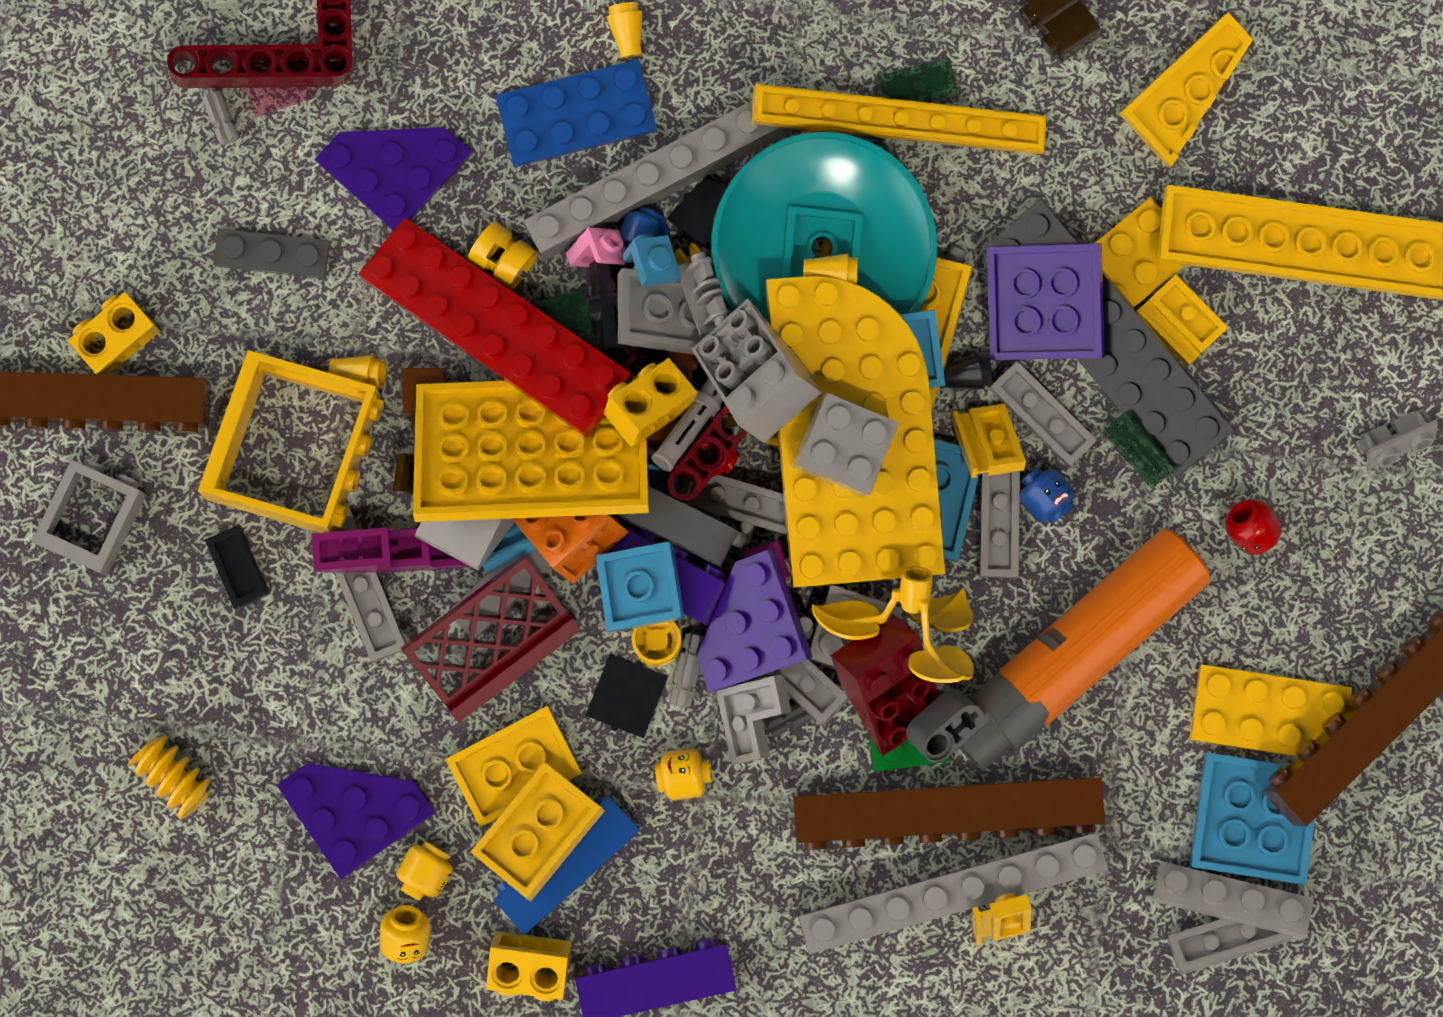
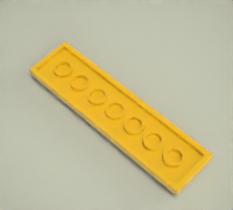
(1301, 242)

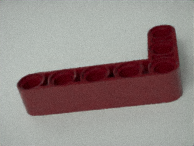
(277, 56)
(692, 467)

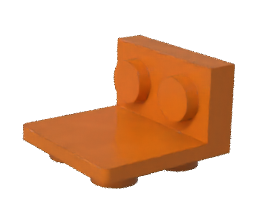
(572, 541)

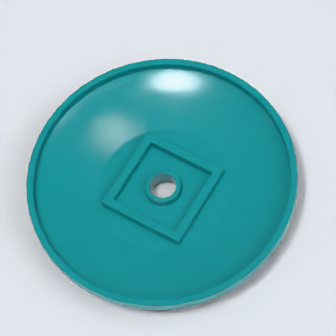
(829, 190)

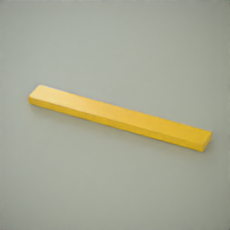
(898, 119)

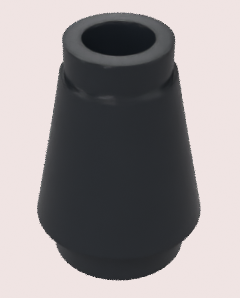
(969, 373)

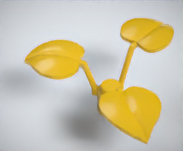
(948, 614)

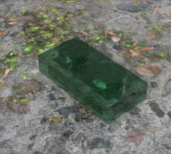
(920, 83)
(1136, 448)

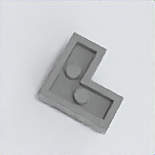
(742, 715)

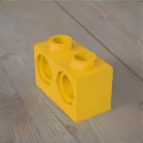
(119, 343)
(654, 407)
(529, 956)

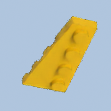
(1179, 97)

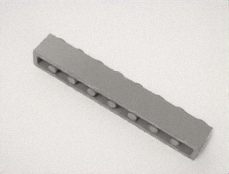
(650, 179)
(952, 892)

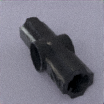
(604, 310)

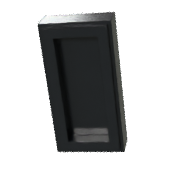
(237, 567)

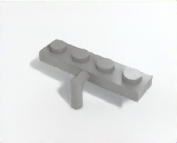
(740, 502)
(810, 686)

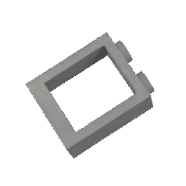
(105, 559)

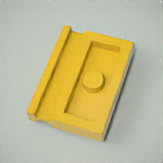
(1182, 320)
(988, 440)
(1005, 918)

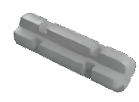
(219, 115)
(686, 671)

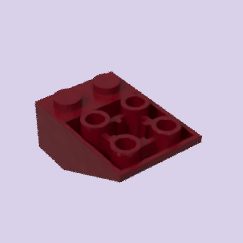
(881, 683)

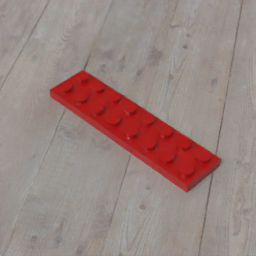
(494, 326)

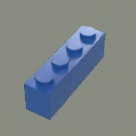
(595, 848)

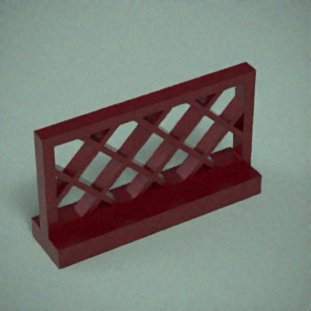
(515, 658)

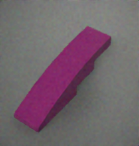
(377, 551)

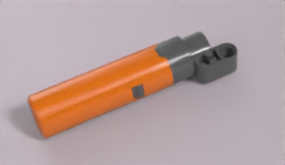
(1064, 657)

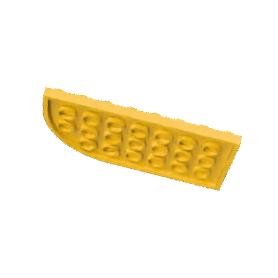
(872, 359)

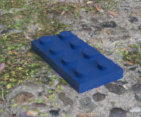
(576, 113)

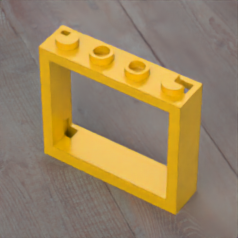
(237, 419)

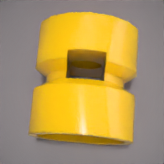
(516, 256)
(657, 643)

